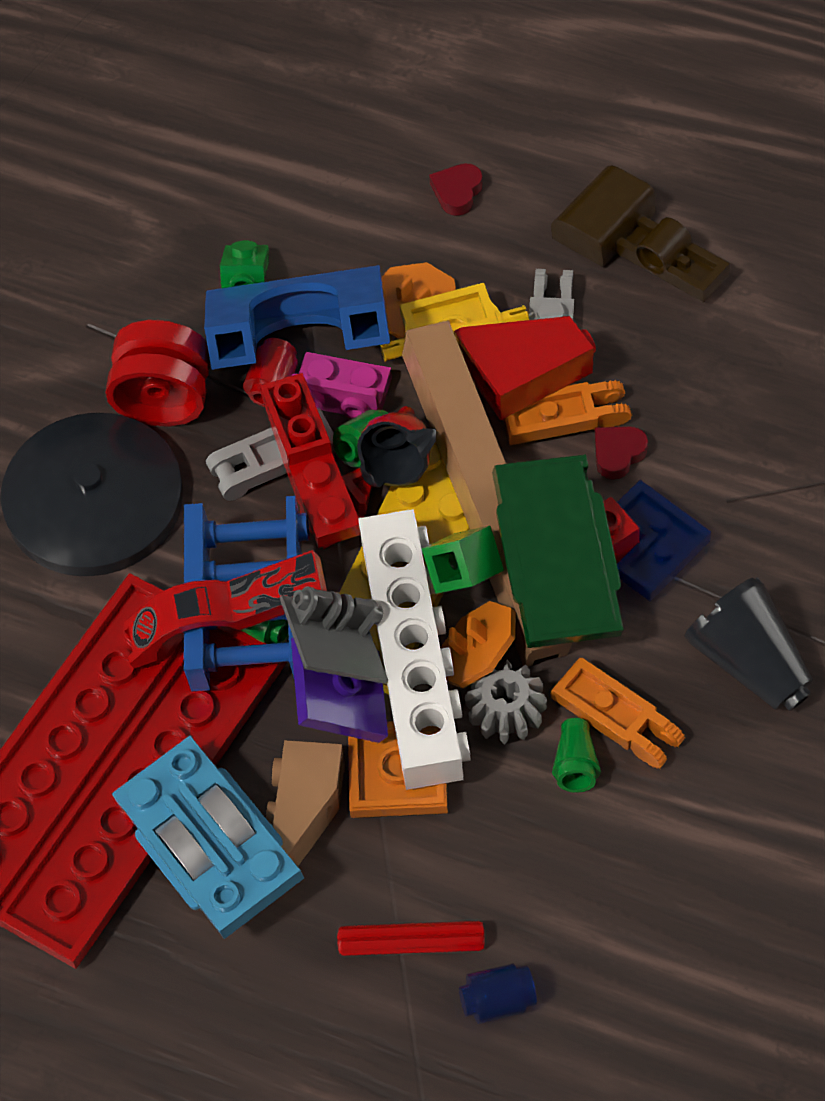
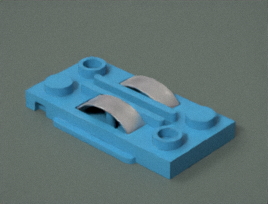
(207, 837)

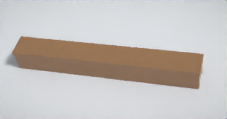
(465, 446)

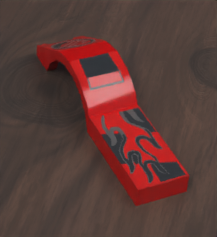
(219, 603)

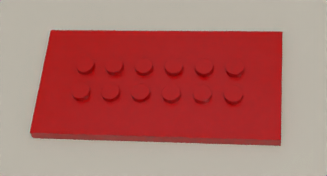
(92, 729)

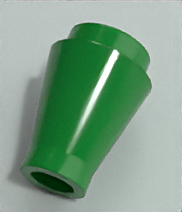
(576, 759)

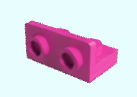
(345, 384)

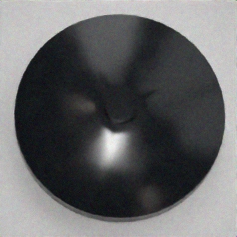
(92, 494)

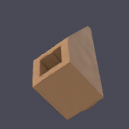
(307, 794)

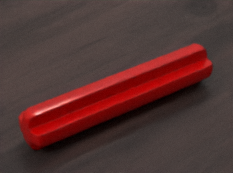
(411, 938)

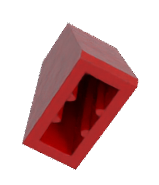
(525, 360)

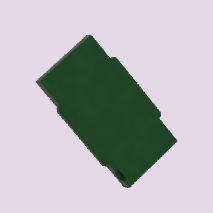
(557, 551)

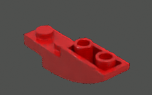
(310, 460)

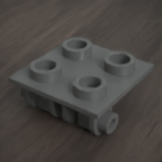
(335, 633)

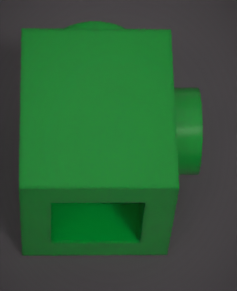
(462, 559)

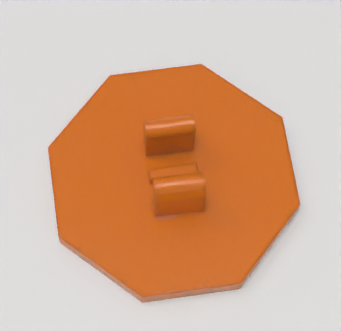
(410, 284)
(480, 642)

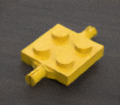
(461, 307)

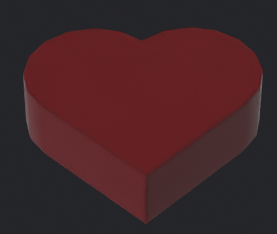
(457, 187)
(618, 449)

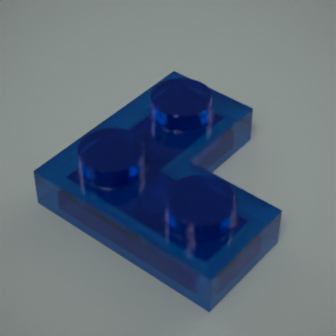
(665, 543)

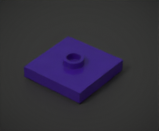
(339, 703)

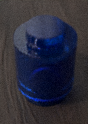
(498, 993)

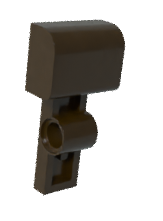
(615, 219)

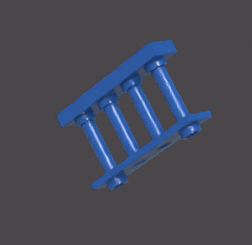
(199, 538)

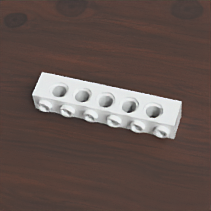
(423, 757)

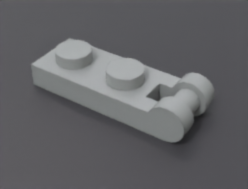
(262, 461)

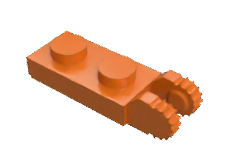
(569, 412)
(615, 711)

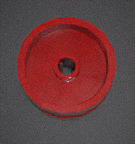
(158, 373)

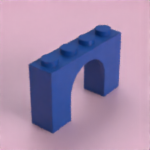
(246, 313)

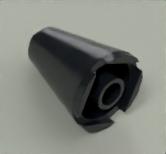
(753, 645)

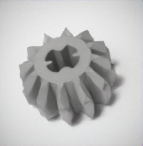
(506, 702)

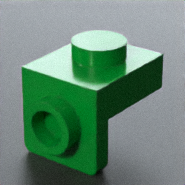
(243, 264)

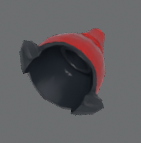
(395, 449)

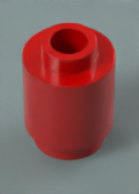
(274, 361)

